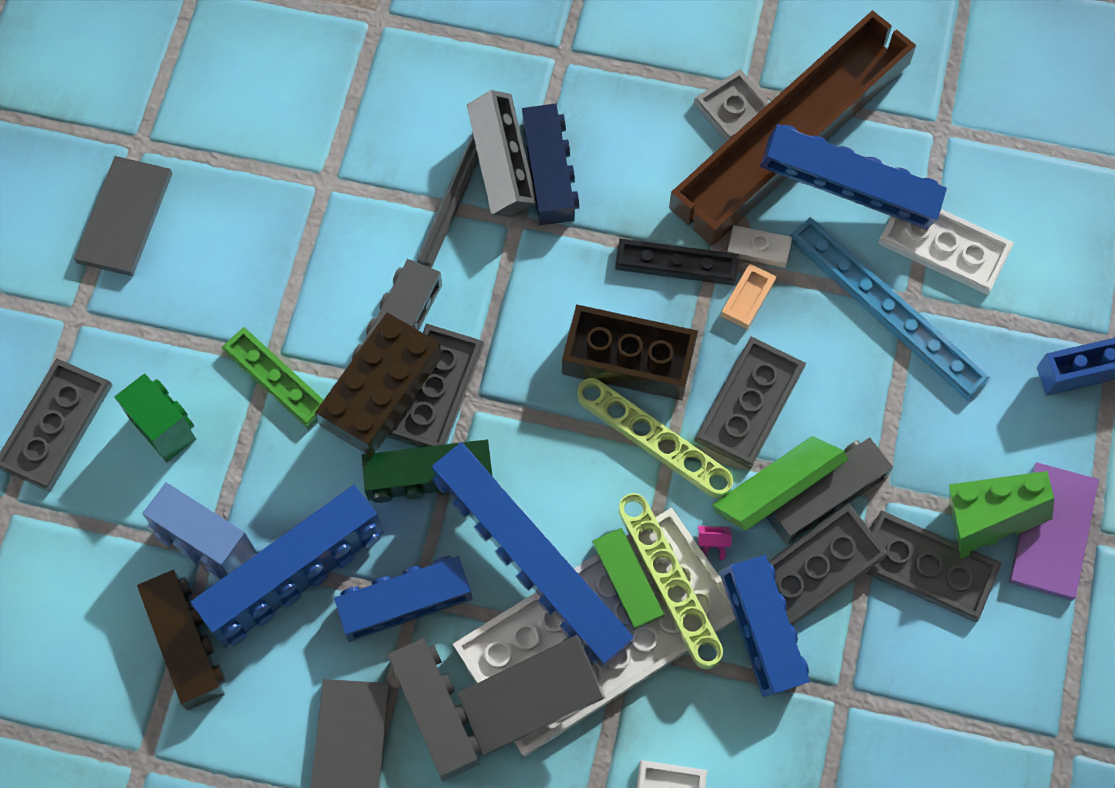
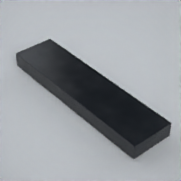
(676, 262)

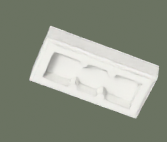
(760, 246)

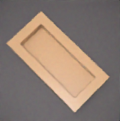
(748, 296)

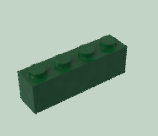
(410, 470)

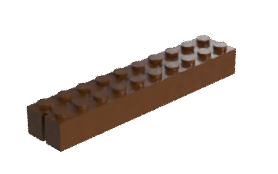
(814, 104)

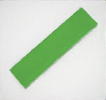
(274, 376)

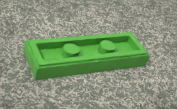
(627, 578)

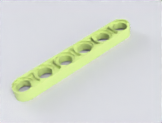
(657, 433)
(674, 577)

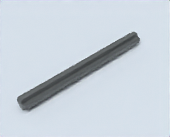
(449, 205)

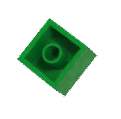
(157, 416)

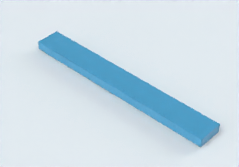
(889, 309)

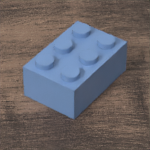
(197, 532)

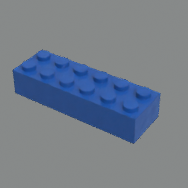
(289, 567)

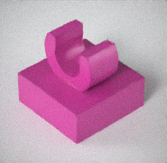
(714, 537)

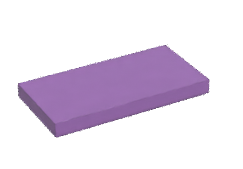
(1053, 552)

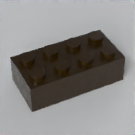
(629, 352)
(379, 384)

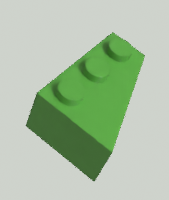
(998, 507)

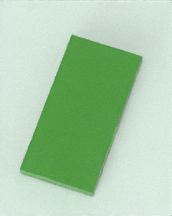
(779, 482)

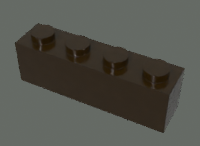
(181, 639)

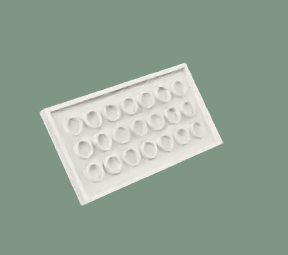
(530, 630)

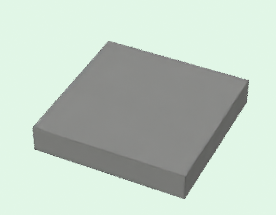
(731, 104)

